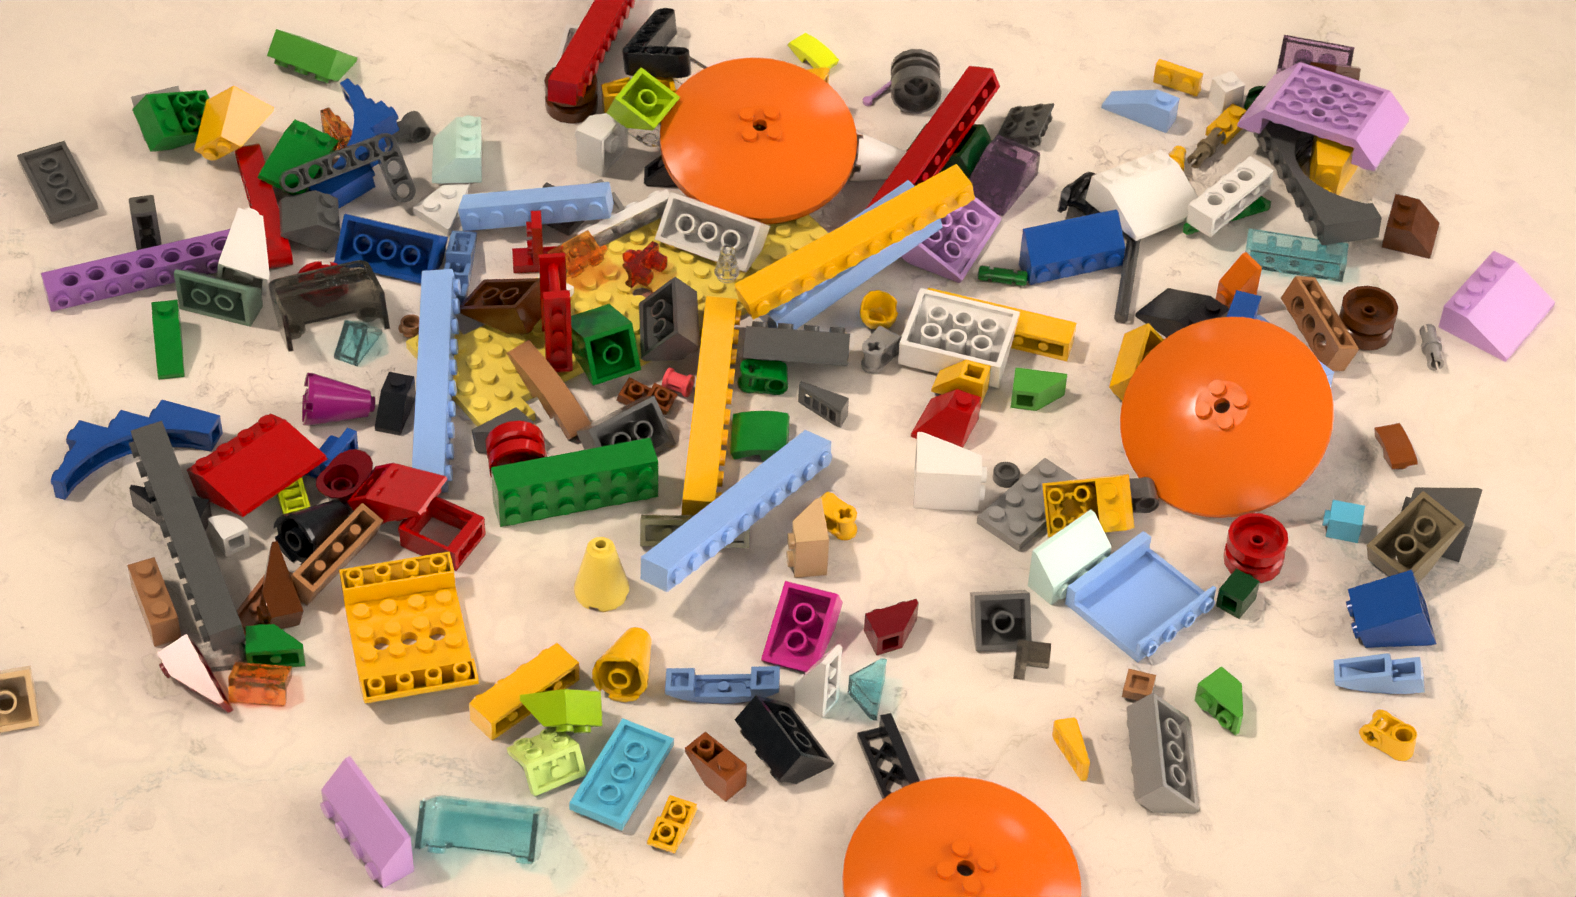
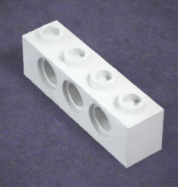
(1229, 196)

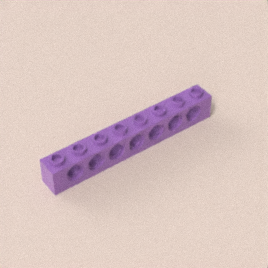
(132, 271)

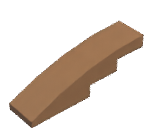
(549, 388)

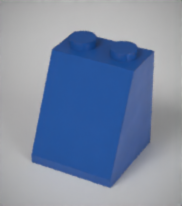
(1391, 613)

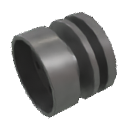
(915, 81)

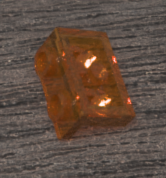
(335, 127)
(259, 684)

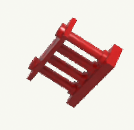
(555, 311)

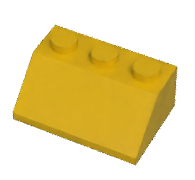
(1133, 350)

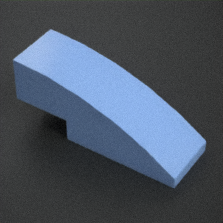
(1380, 674)

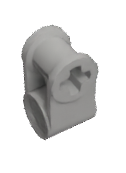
(879, 349)

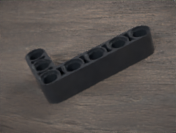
(650, 50)

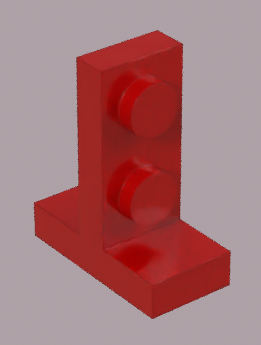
(527, 259)

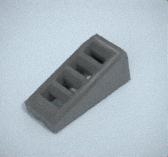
(824, 403)

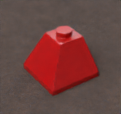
(950, 417)

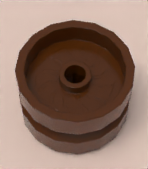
(571, 114)
(1369, 316)

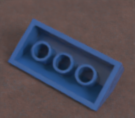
(1072, 247)
(390, 248)

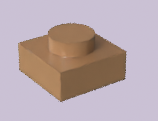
(1138, 684)

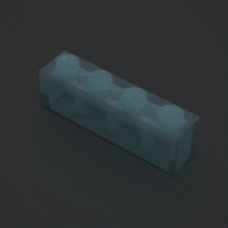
(1297, 255)

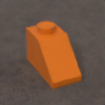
(1241, 276)

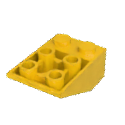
(1103, 495)

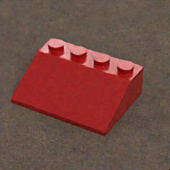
(254, 465)

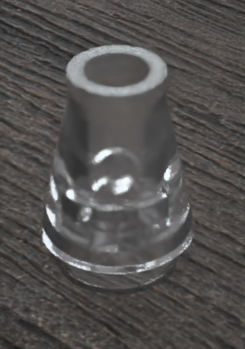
(727, 266)

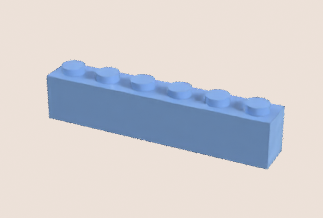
(556, 205)

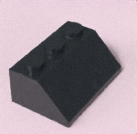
(782, 740)

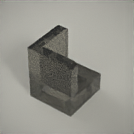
(1031, 655)

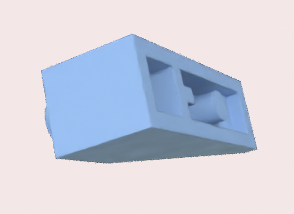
(1146, 107)

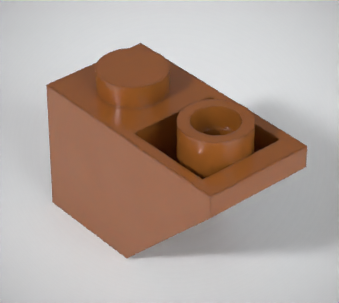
(717, 766)

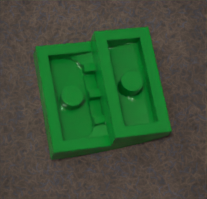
(758, 433)

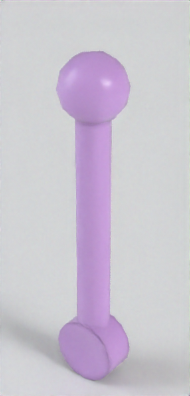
(867, 100)

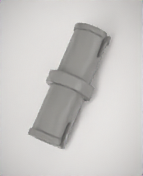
(1431, 347)

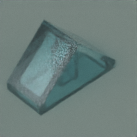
(355, 341)
(867, 687)

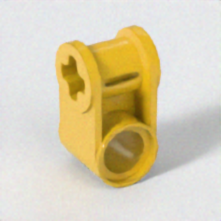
(839, 517)
(1390, 735)

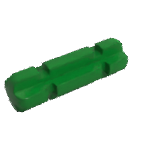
(1002, 275)

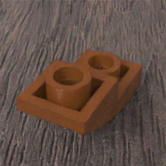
(634, 390)
(1396, 446)

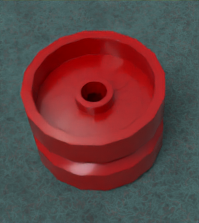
(514, 443)
(1256, 546)

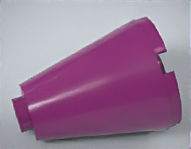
(333, 401)

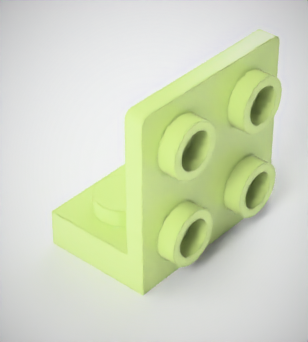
(548, 760)

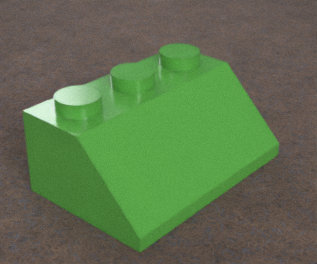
(309, 56)

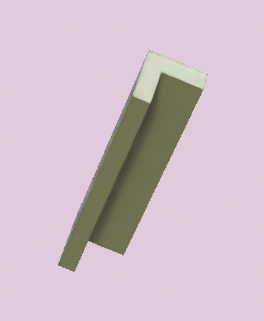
(657, 527)

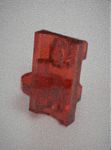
(639, 264)

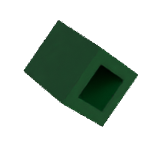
(1237, 593)

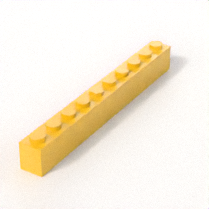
(854, 241)
(710, 403)

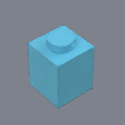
(1344, 521)

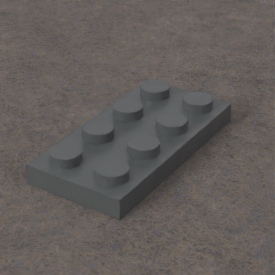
(57, 182)

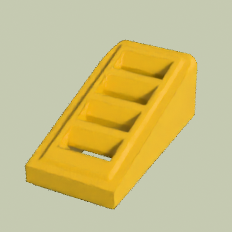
(1070, 742)

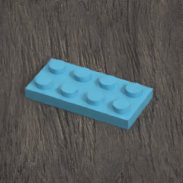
(621, 774)

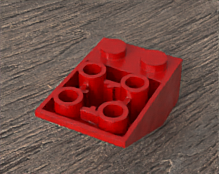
(398, 491)

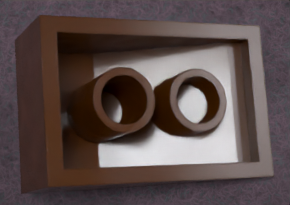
(505, 304)

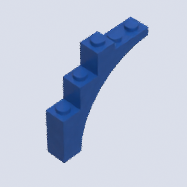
(368, 121)
(96, 445)

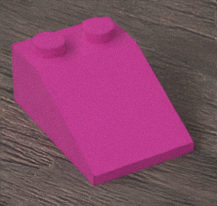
(801, 626)

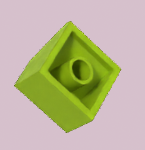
(642, 102)
(566, 709)

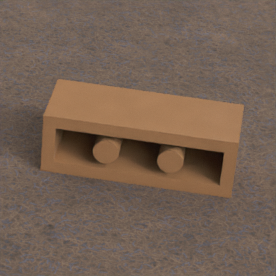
(154, 601)

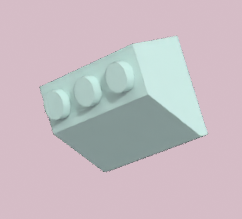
(458, 152)
(1067, 557)

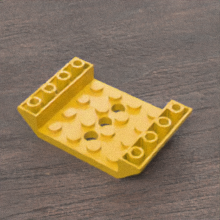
(402, 603)

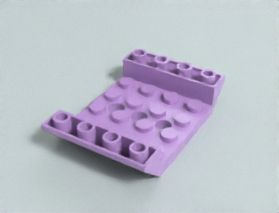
(1347, 111)

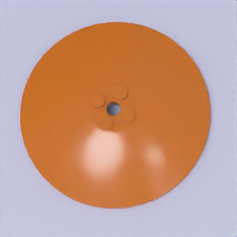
(754, 173)

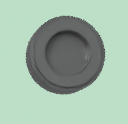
(1006, 474)

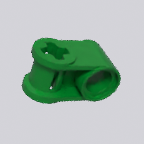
(766, 376)

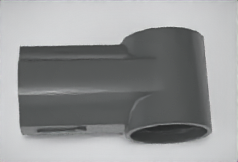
(411, 127)

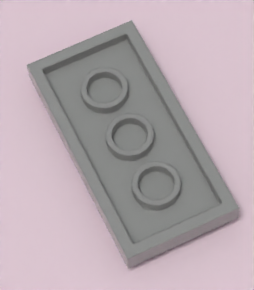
(1021, 510)

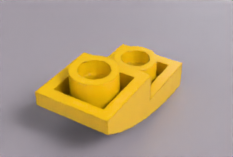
(672, 824)

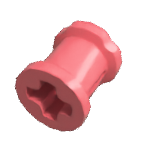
(678, 382)

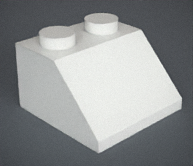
(600, 143)

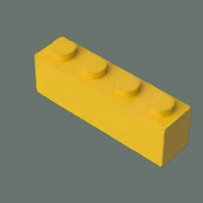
(501, 705)

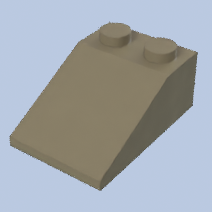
(1415, 538)

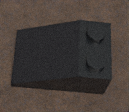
(1178, 309)

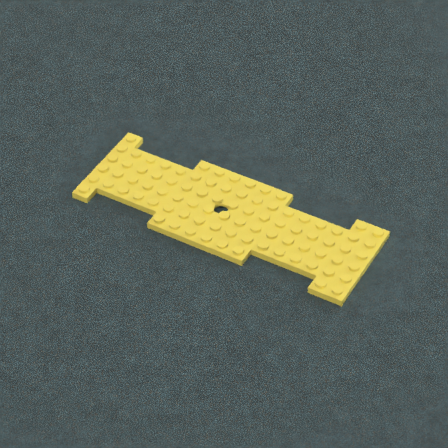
(487, 378)

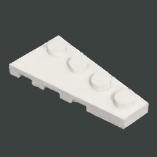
(626, 220)

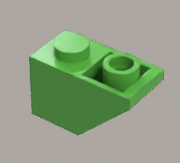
(1036, 388)
(1222, 698)

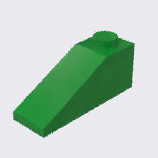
(168, 339)

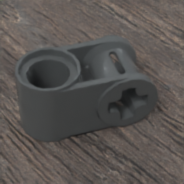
(1143, 495)

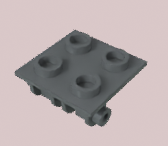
(1027, 122)

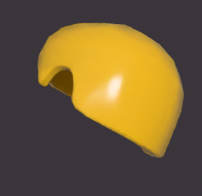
(878, 309)

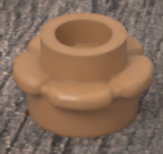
(409, 326)

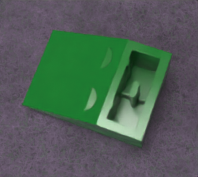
(170, 118)

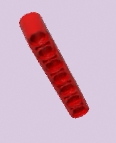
(263, 200)

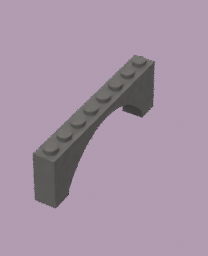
(1328, 214)

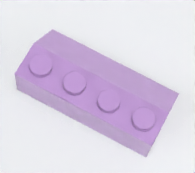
(367, 824)

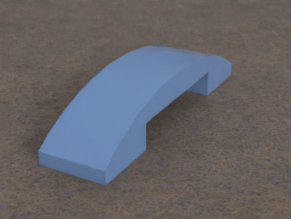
(722, 688)

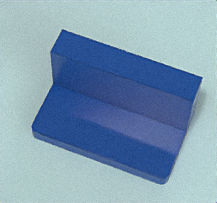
(333, 447)

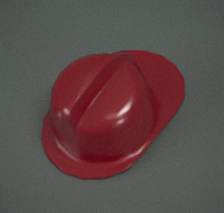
(344, 475)

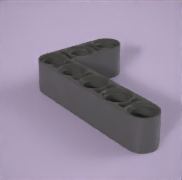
(352, 162)

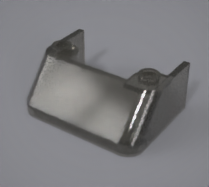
(326, 295)

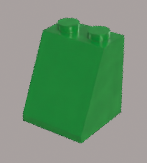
(604, 344)

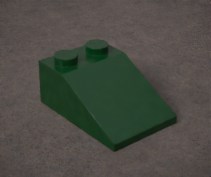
(969, 150)

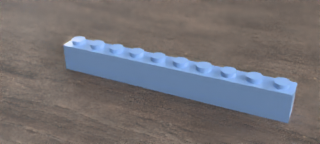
(435, 373)
(735, 511)

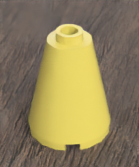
(601, 577)

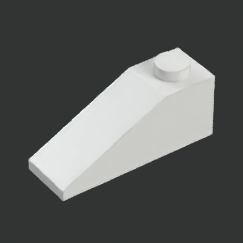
(820, 685)

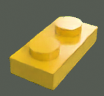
(1178, 77)
(1228, 122)

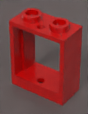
(470, 524)

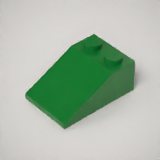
(297, 146)

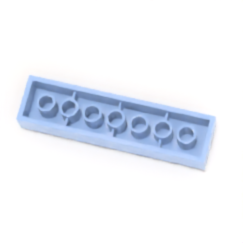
(812, 302)

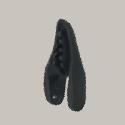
(1075, 194)

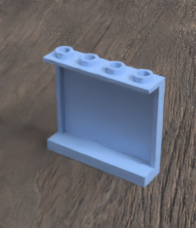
(1138, 598)

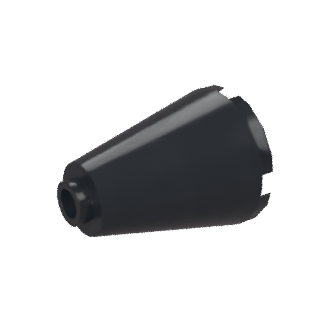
(308, 528)

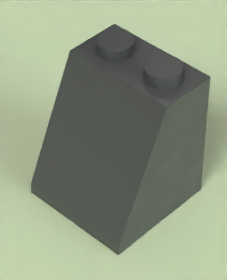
(1459, 502)

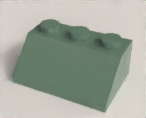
(217, 297)

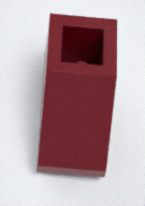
(890, 626)

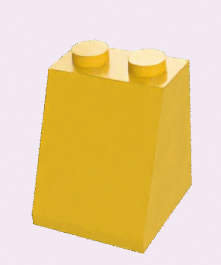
(229, 122)
(1330, 164)

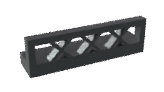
(896, 754)

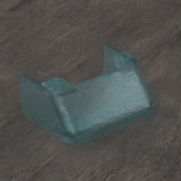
(481, 826)

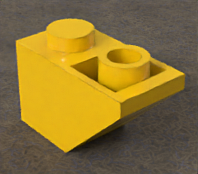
(965, 376)

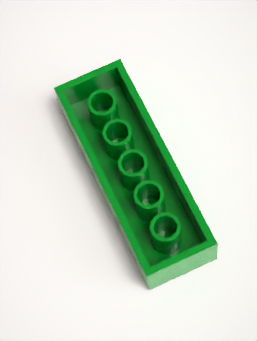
(575, 482)

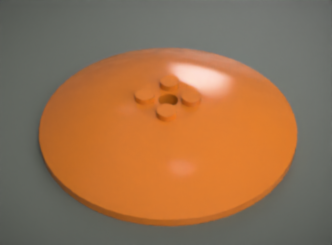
(1235, 458)
(935, 825)

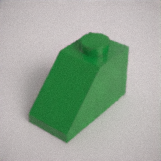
(273, 646)

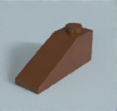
(279, 597)

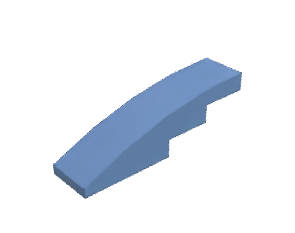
(460, 258)

